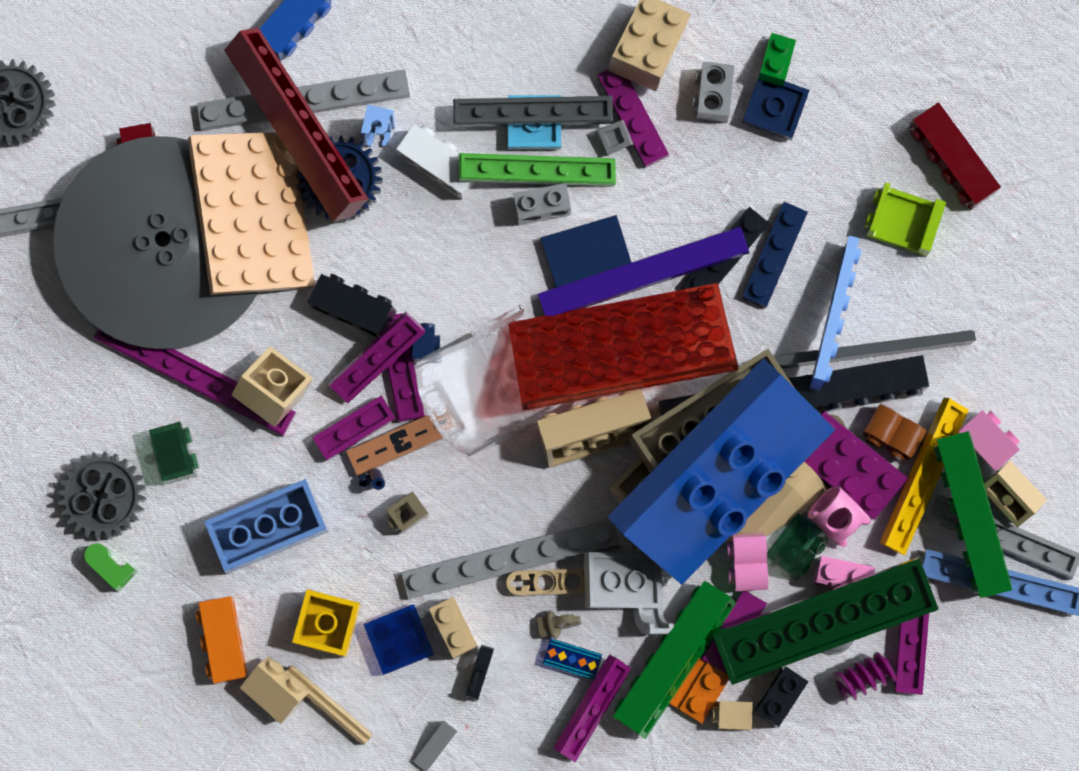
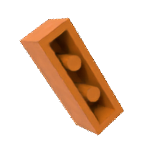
(222, 640)

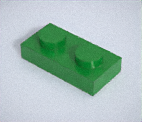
(777, 59)

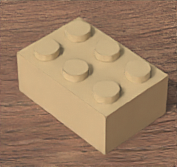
(649, 42)

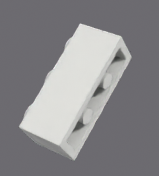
(433, 158)

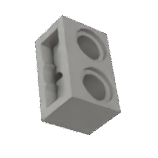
(719, 92)
(542, 204)

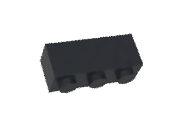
(352, 305)

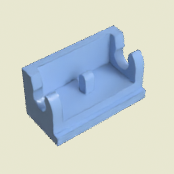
(377, 122)

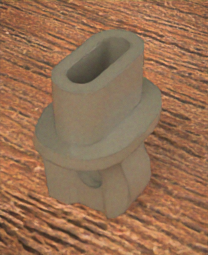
(552, 625)

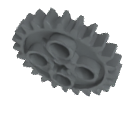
(19, 81)
(125, 503)

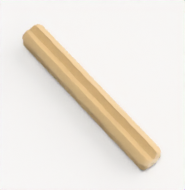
(331, 708)

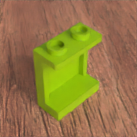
(904, 220)

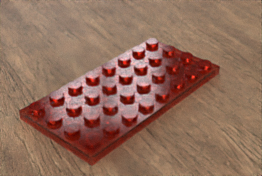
(622, 346)

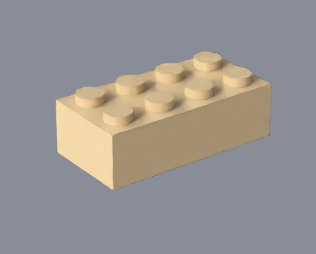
(592, 427)

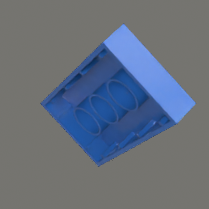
(721, 472)

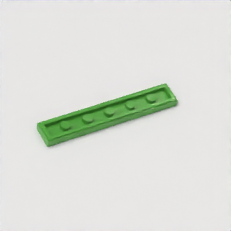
(536, 169)

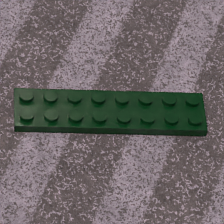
(825, 621)

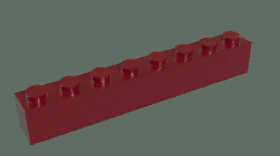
(296, 124)

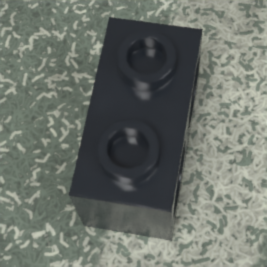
(780, 697)

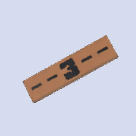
(393, 445)

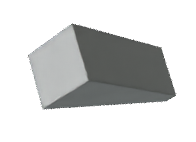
(435, 746)

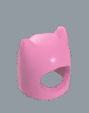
(837, 515)

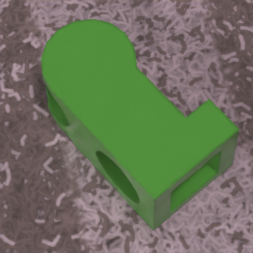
(101, 561)

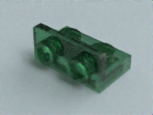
(798, 546)

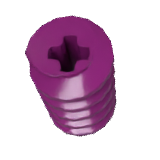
(863, 676)

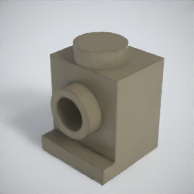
(411, 504)

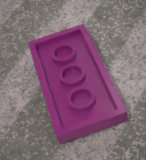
(856, 468)

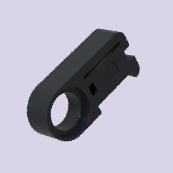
(479, 672)

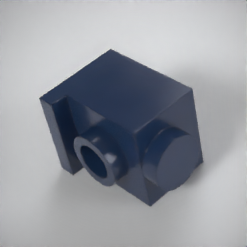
(426, 343)

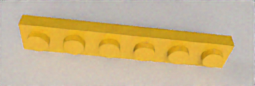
(922, 479)

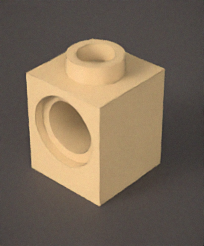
(732, 715)

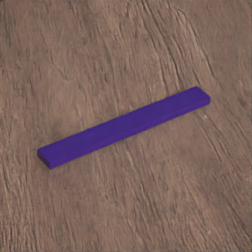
(644, 273)

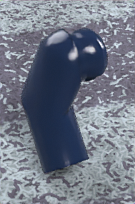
(373, 480)

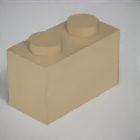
(1014, 494)
(453, 627)
(274, 689)

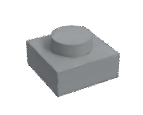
(615, 137)

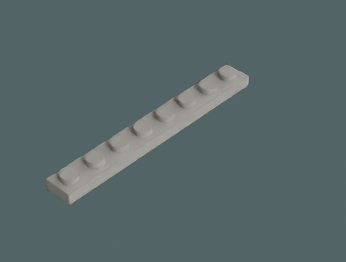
(318, 96)
(509, 559)

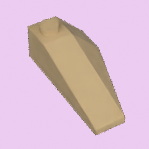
(795, 497)

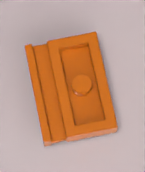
(700, 691)

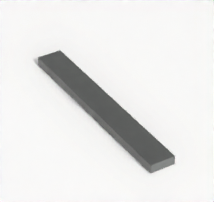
(881, 348)

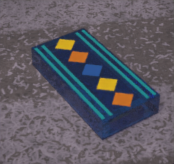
(572, 659)

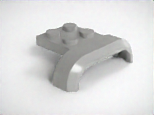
(626, 583)

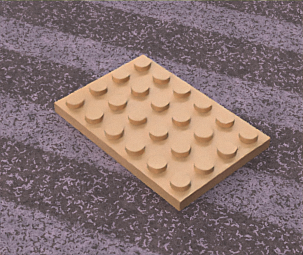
(250, 213)

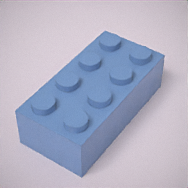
(266, 526)

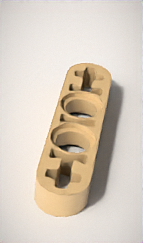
(558, 587)

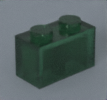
(174, 453)

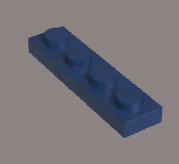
(774, 255)

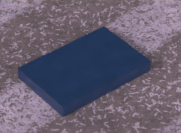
(585, 250)

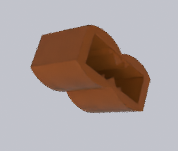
(894, 433)

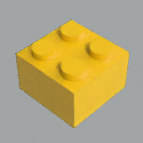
(326, 623)

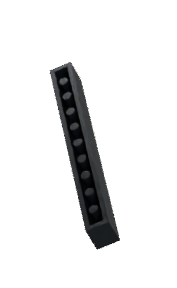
(853, 385)

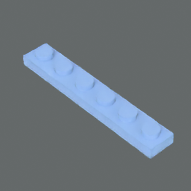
(834, 323)

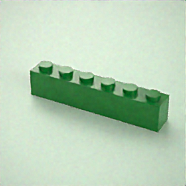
(974, 515)
(674, 659)

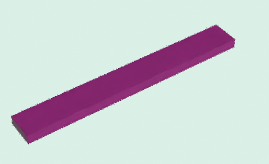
(194, 376)

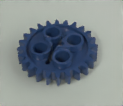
(363, 172)

